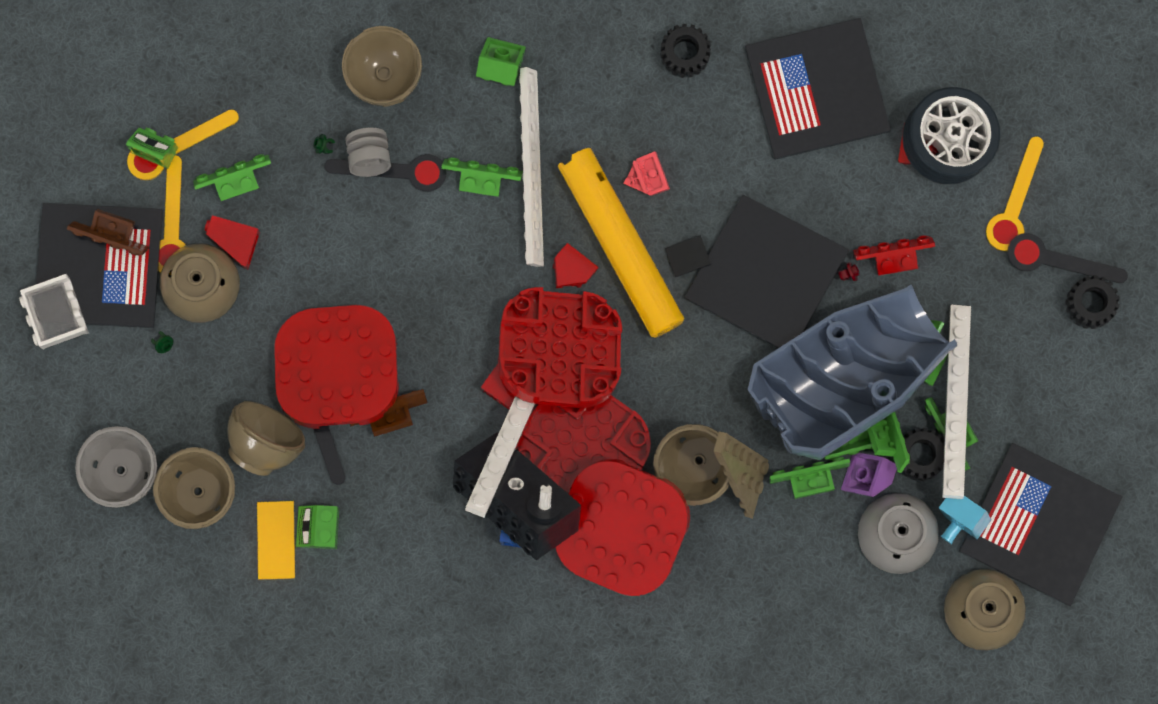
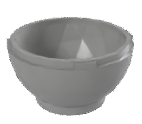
(115, 449)
(880, 535)

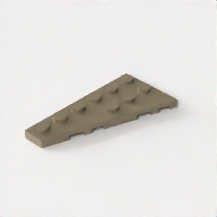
(744, 468)

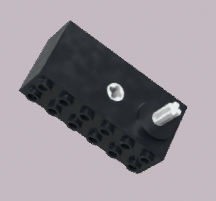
(527, 501)

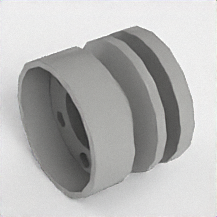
(368, 152)

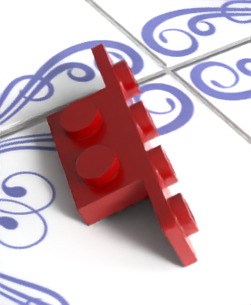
(895, 256)

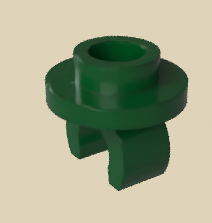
(320, 144)
(163, 344)

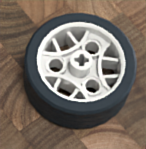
(951, 135)

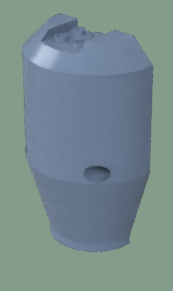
(847, 372)

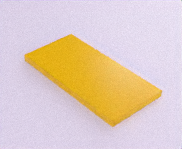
(276, 540)

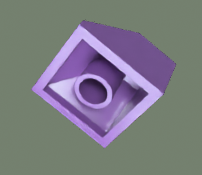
(868, 474)

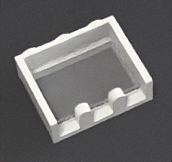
(53, 311)

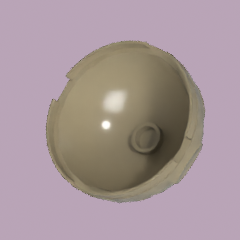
(382, 66)

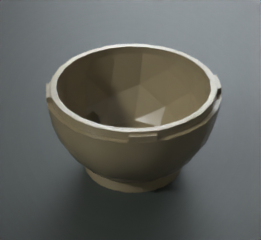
(202, 299)
(262, 438)
(678, 463)
(177, 495)
(981, 627)

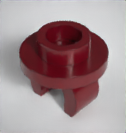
(852, 271)

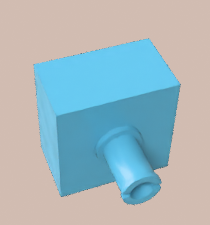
(963, 515)

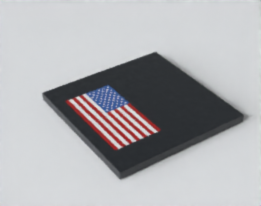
(817, 88)
(107, 281)
(1042, 524)

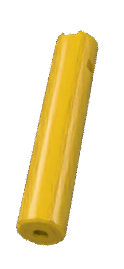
(621, 243)

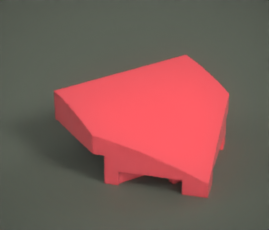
(647, 175)

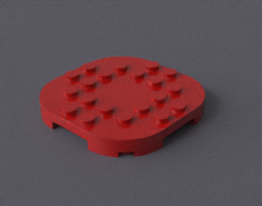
(560, 348)
(336, 366)
(570, 438)
(626, 528)

